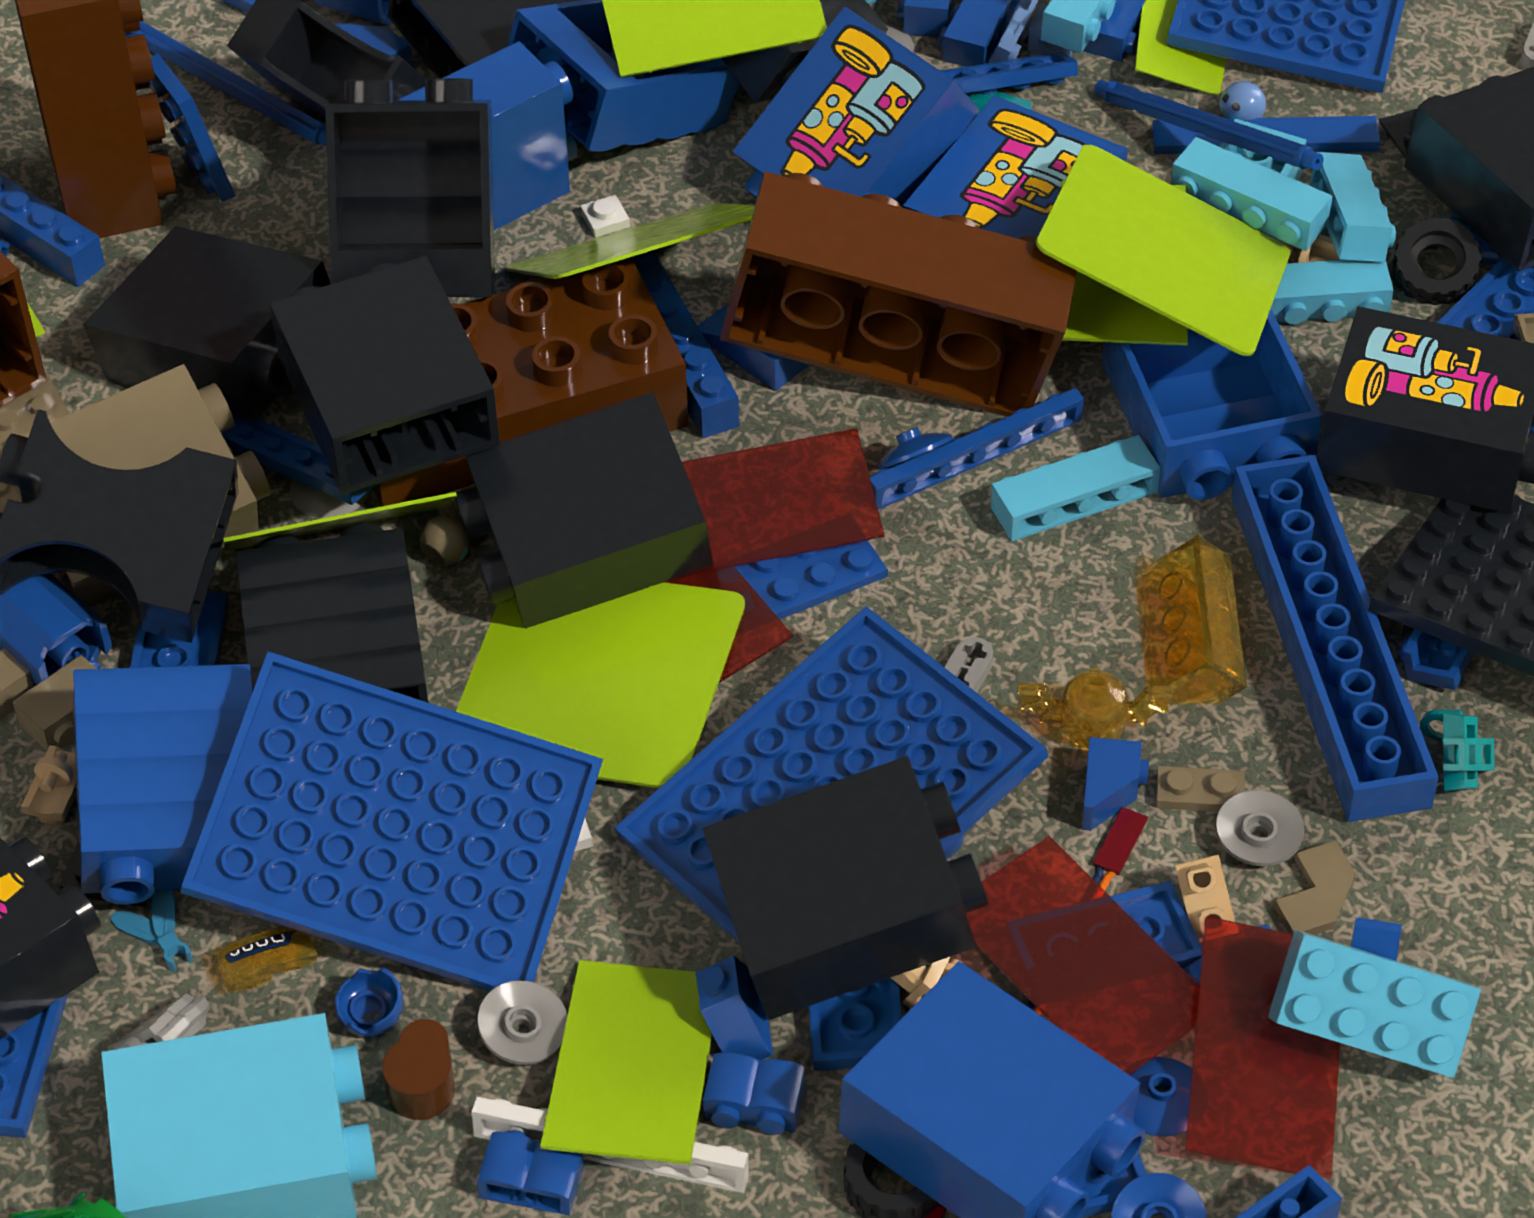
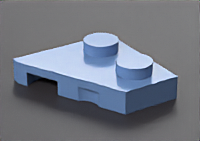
(1016, 30)

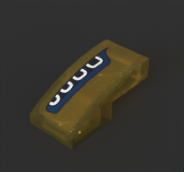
(257, 957)

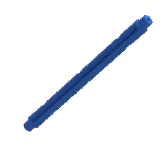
(233, 84)
(1209, 125)

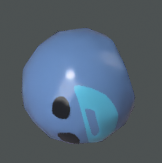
(1243, 101)

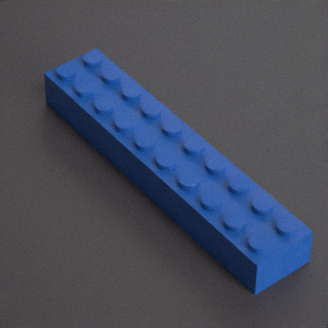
(1333, 640)

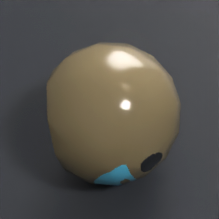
(444, 540)

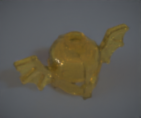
(1094, 705)

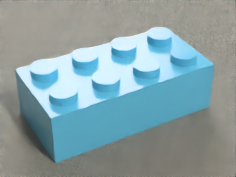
(1374, 1003)

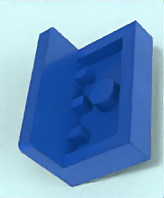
(1434, 660)

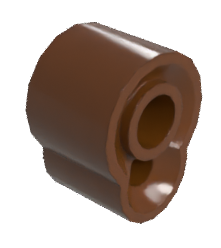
(420, 1071)

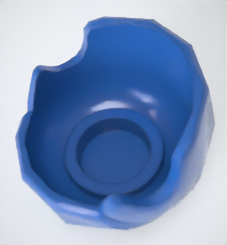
(365, 994)

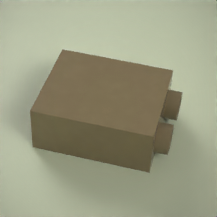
(148, 428)

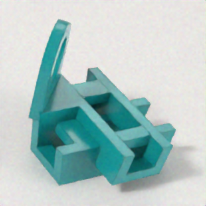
(1461, 748)

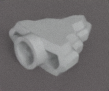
(177, 1020)

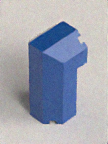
(49, 627)

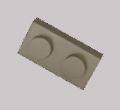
(1197, 788)

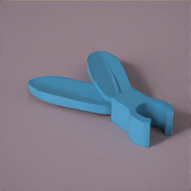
(159, 930)

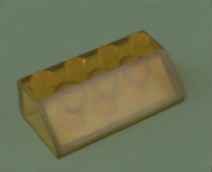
(1191, 624)

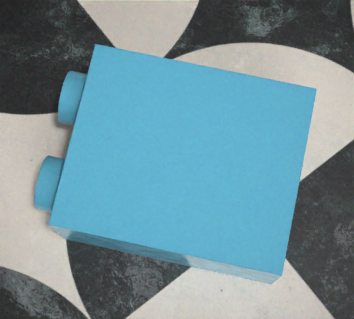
(237, 1124)

